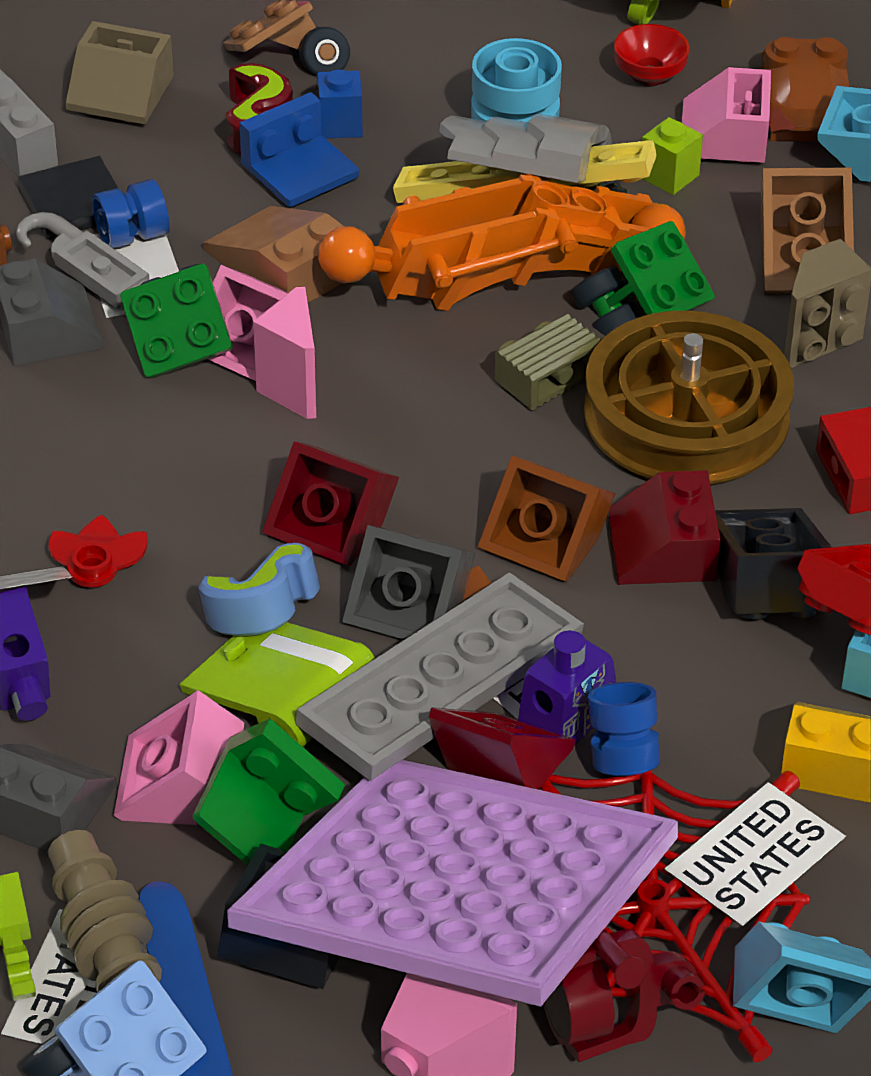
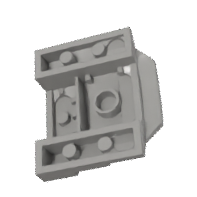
(540, 147)

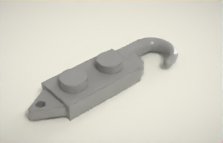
(86, 257)

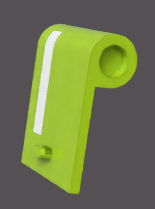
(277, 673)

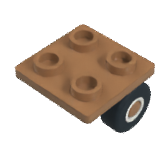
(290, 25)

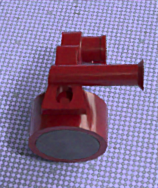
(583, 1005)

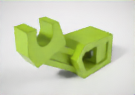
(13, 930)

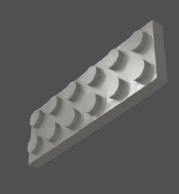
(450, 664)

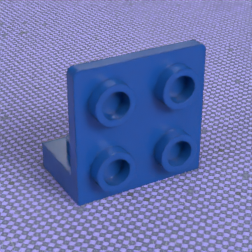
(291, 154)

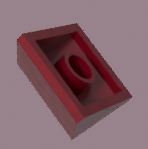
(498, 746)

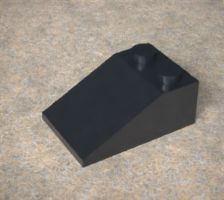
(762, 560)

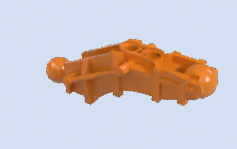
(492, 234)

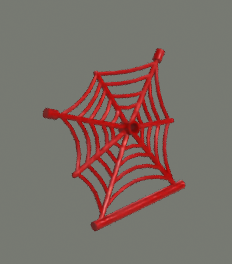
(655, 903)

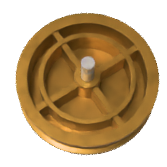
(688, 395)

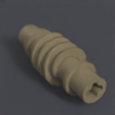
(103, 915)

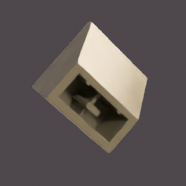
(120, 72)
(827, 302)

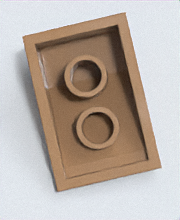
(799, 214)
(278, 248)

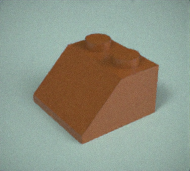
(545, 518)

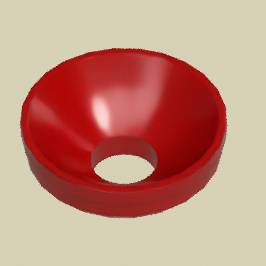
(651, 46)

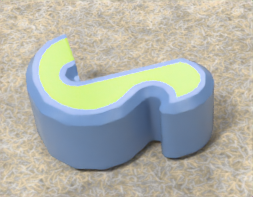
(263, 599)

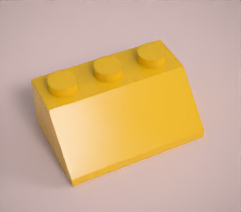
(829, 751)

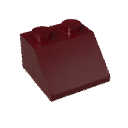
(328, 502)
(666, 531)

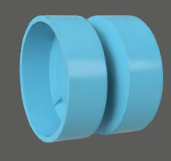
(515, 80)

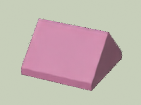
(286, 354)

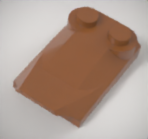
(802, 84)

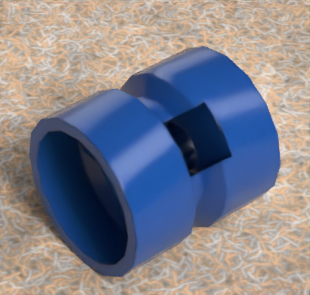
(132, 213)
(623, 722)

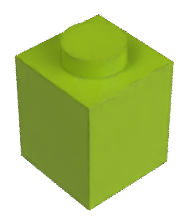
(677, 156)

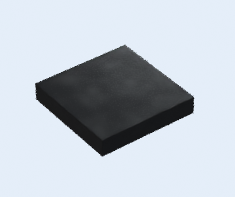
(67, 191)

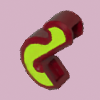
(254, 90)

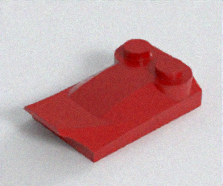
(839, 582)

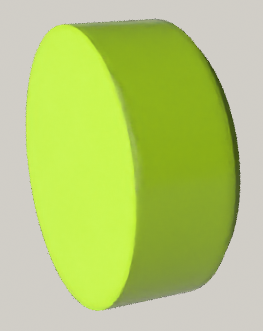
(642, 11)

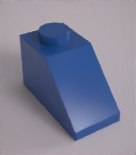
(340, 103)

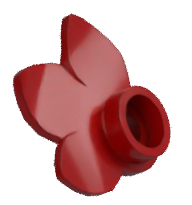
(97, 551)

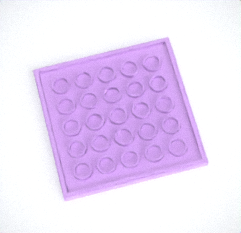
(457, 879)

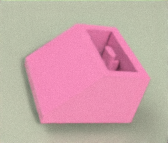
(732, 114)

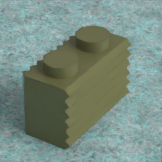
(545, 361)

